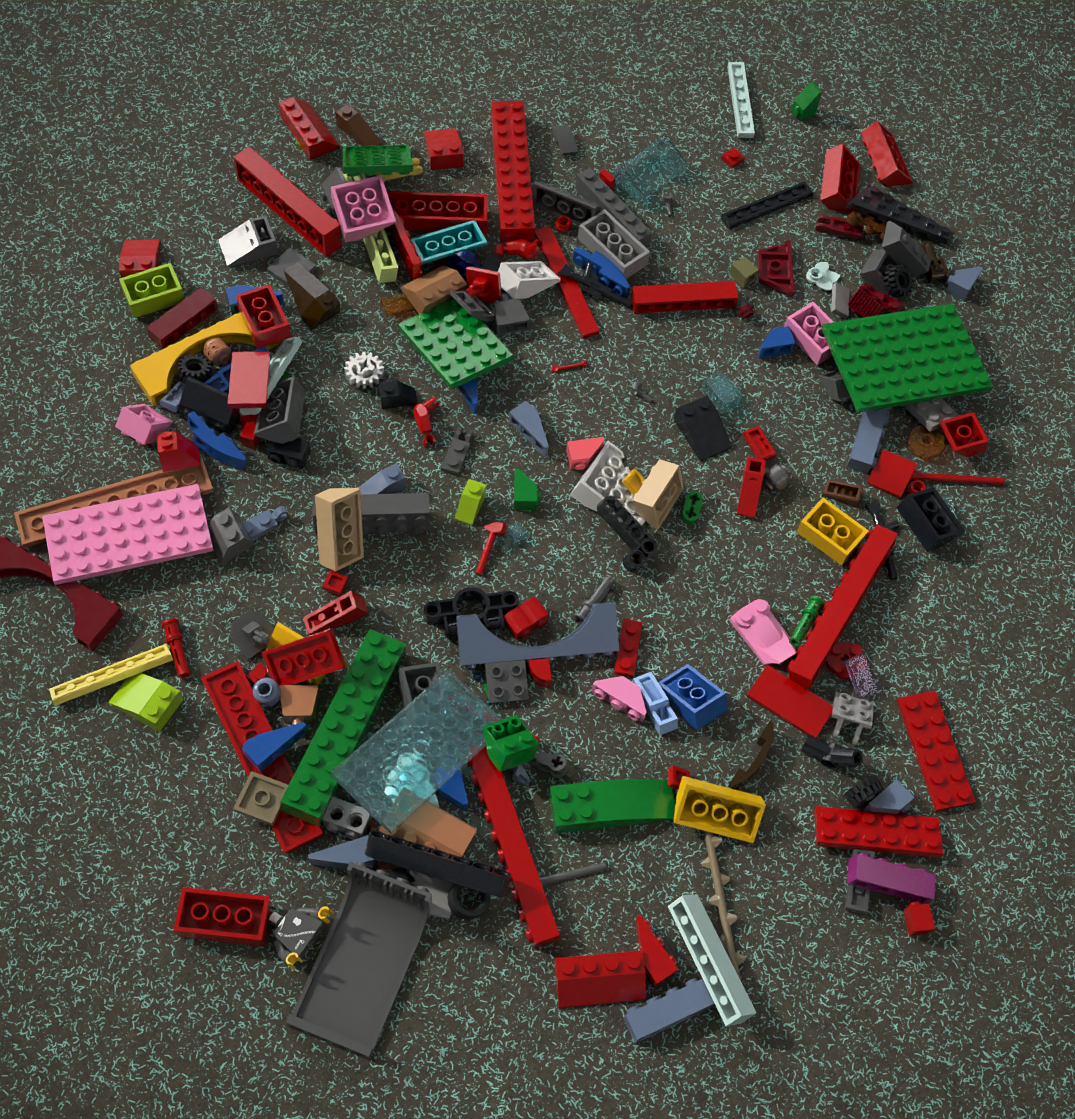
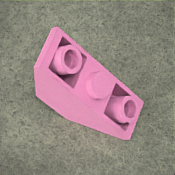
(622, 696)

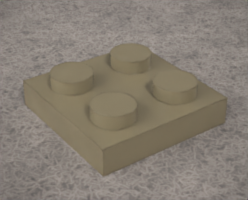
(261, 798)

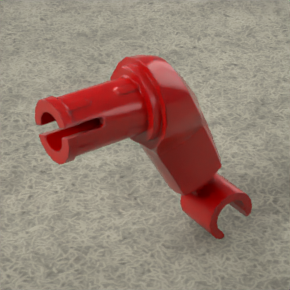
(521, 247)
(422, 419)

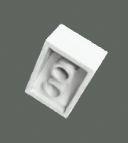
(526, 278)

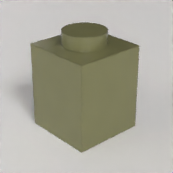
(743, 272)

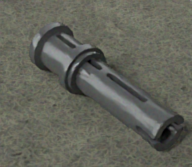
(595, 598)

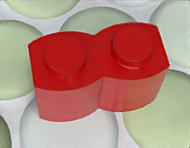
(526, 618)

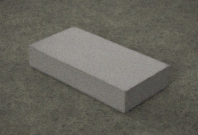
(840, 298)

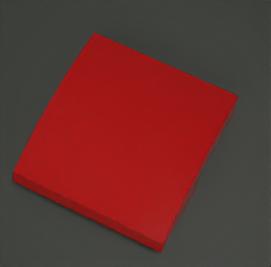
(892, 473)

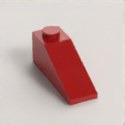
(336, 613)

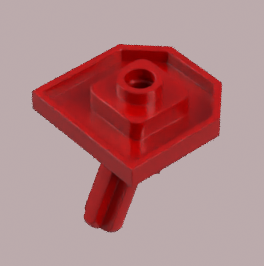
(483, 284)

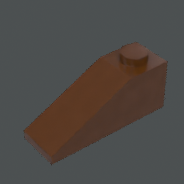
(355, 126)

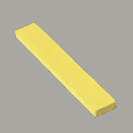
(110, 674)

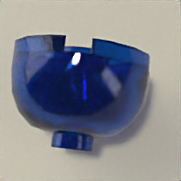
(461, 260)

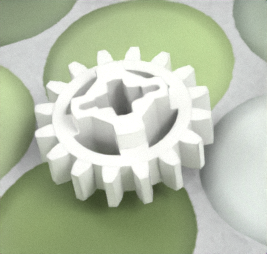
(366, 368)

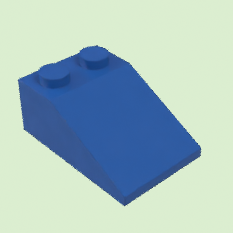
(694, 696)

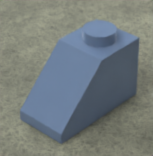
(963, 281)
(892, 800)

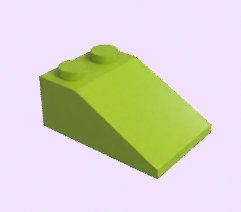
(147, 700)

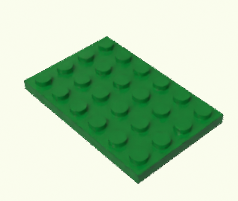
(377, 159)
(455, 343)

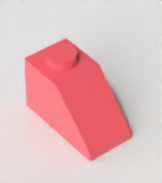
(583, 452)

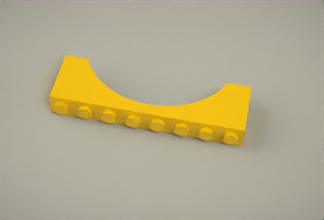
(158, 370)

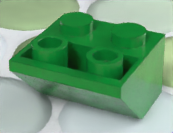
(509, 743)

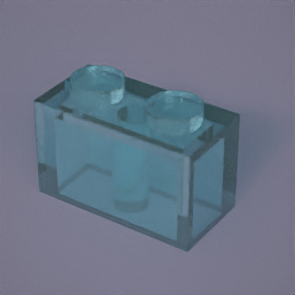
(721, 391)

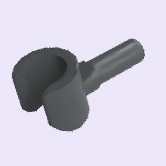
(667, 202)
(636, 390)

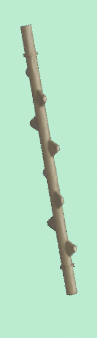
(718, 899)

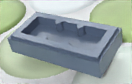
(172, 398)

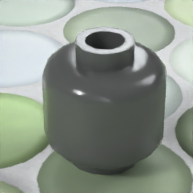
(777, 478)

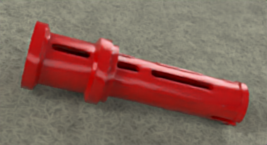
(174, 639)

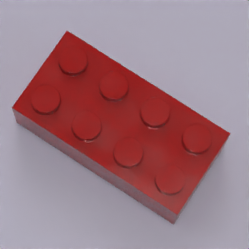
(223, 916)

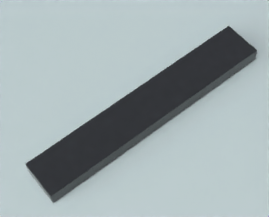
(766, 205)

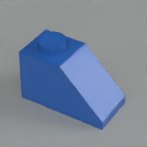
(777, 343)
(455, 792)

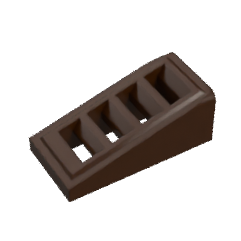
(851, 488)

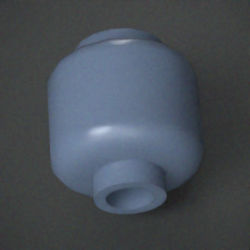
(267, 692)

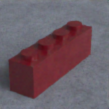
(182, 318)

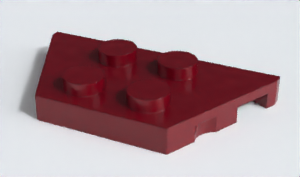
(776, 268)

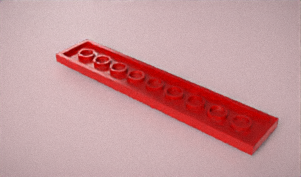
(245, 720)

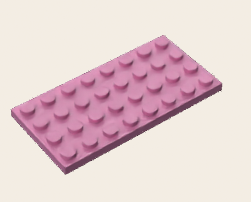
(126, 534)

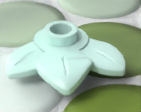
(824, 277)

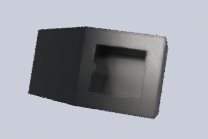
(291, 453)

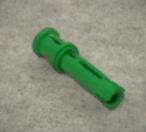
(797, 637)

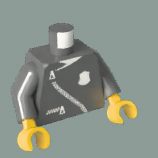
(297, 932)

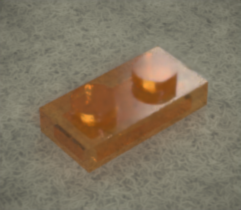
(396, 305)

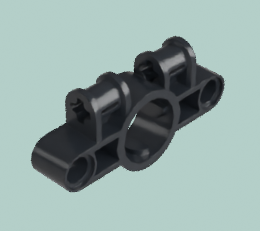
(493, 607)

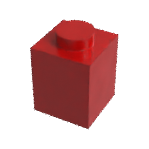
(918, 919)

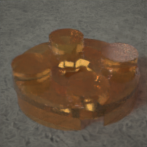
(922, 450)

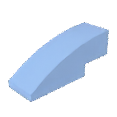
(656, 704)

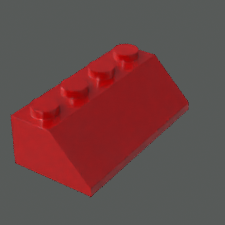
(307, 127)
(885, 156)
(840, 179)
(600, 979)

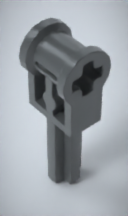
(547, 763)

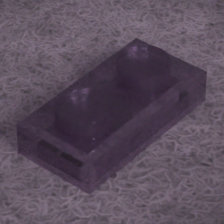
(861, 675)

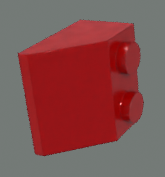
(965, 435)
(177, 451)

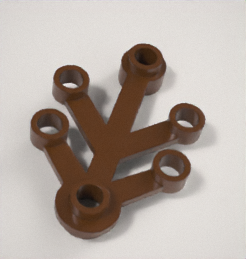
(872, 226)

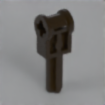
(937, 267)

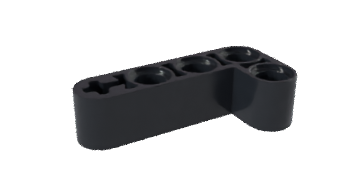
(624, 532)

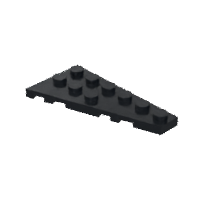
(888, 209)

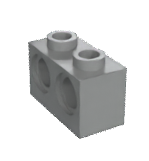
(350, 814)

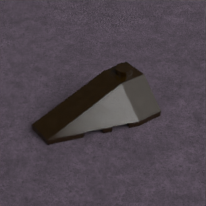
(312, 297)

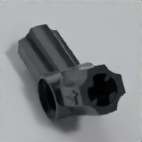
(832, 754)

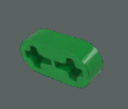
(695, 508)

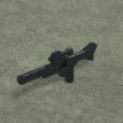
(596, 288)
(874, 511)

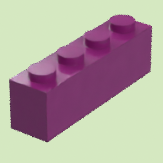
(891, 878)

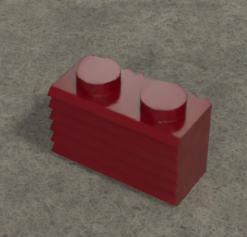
(867, 303)

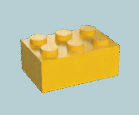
(832, 531)

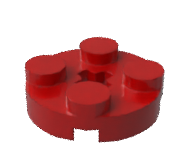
(842, 650)

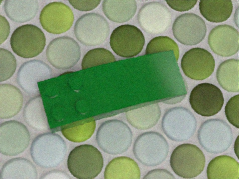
(610, 804)

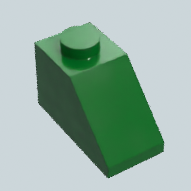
(806, 102)
(525, 492)

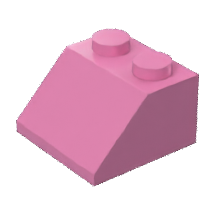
(142, 423)

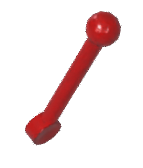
(555, 369)

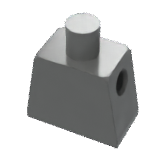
(510, 316)

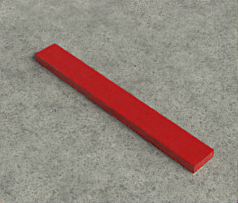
(567, 286)

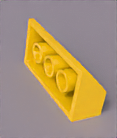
(718, 809)

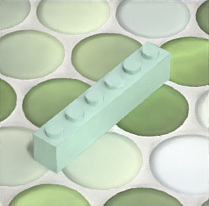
(711, 960)

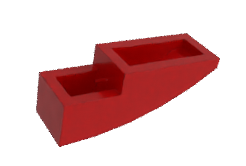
(247, 435)

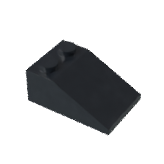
(702, 428)

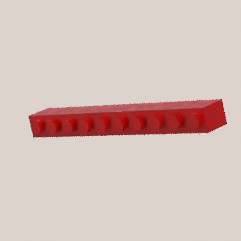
(842, 606)
(513, 851)

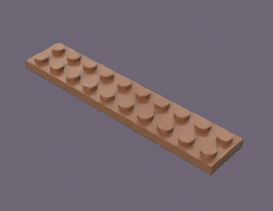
(31, 522)

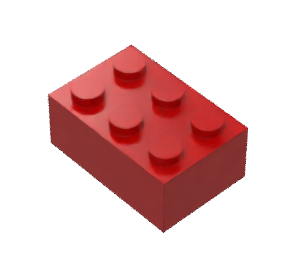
(263, 316)

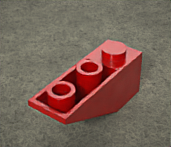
(750, 487)
(658, 964)

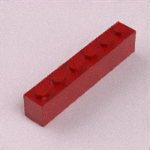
(684, 297)

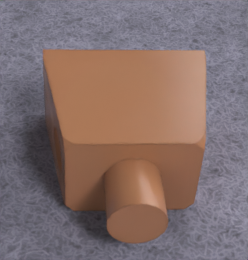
(299, 703)

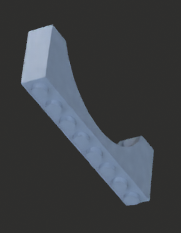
(594, 635)

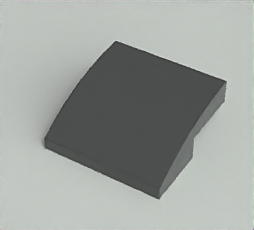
(473, 306)

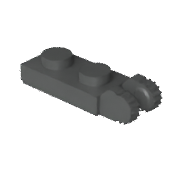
(457, 453)

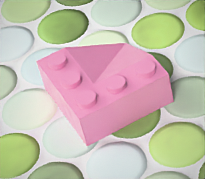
(362, 207)

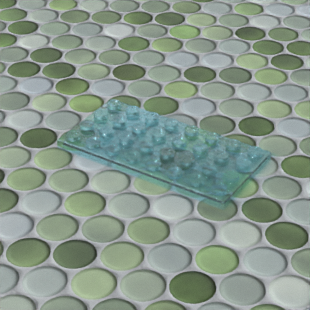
(416, 751)

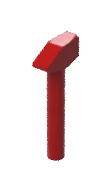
(495, 529)

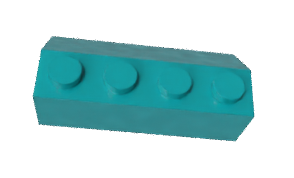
(448, 241)

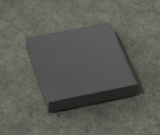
(286, 260)

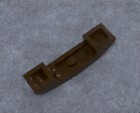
(765, 740)

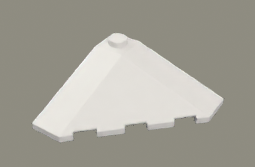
(605, 479)

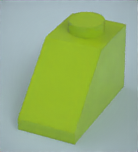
(470, 502)

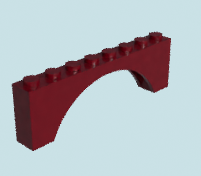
(92, 611)

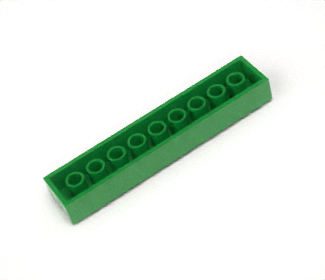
(343, 726)

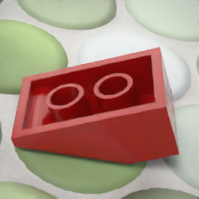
(444, 149)
(139, 256)

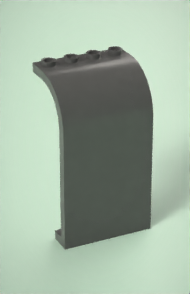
(362, 961)

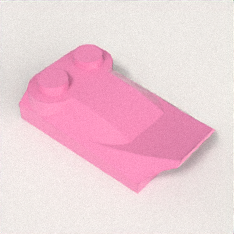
(763, 632)

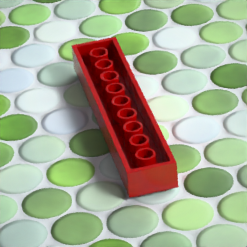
(512, 171)

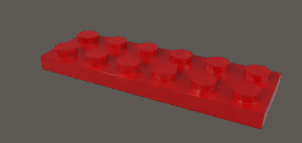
(935, 751)
(878, 831)

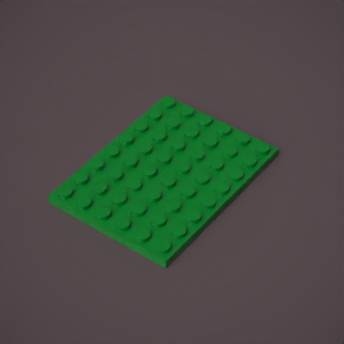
(906, 357)

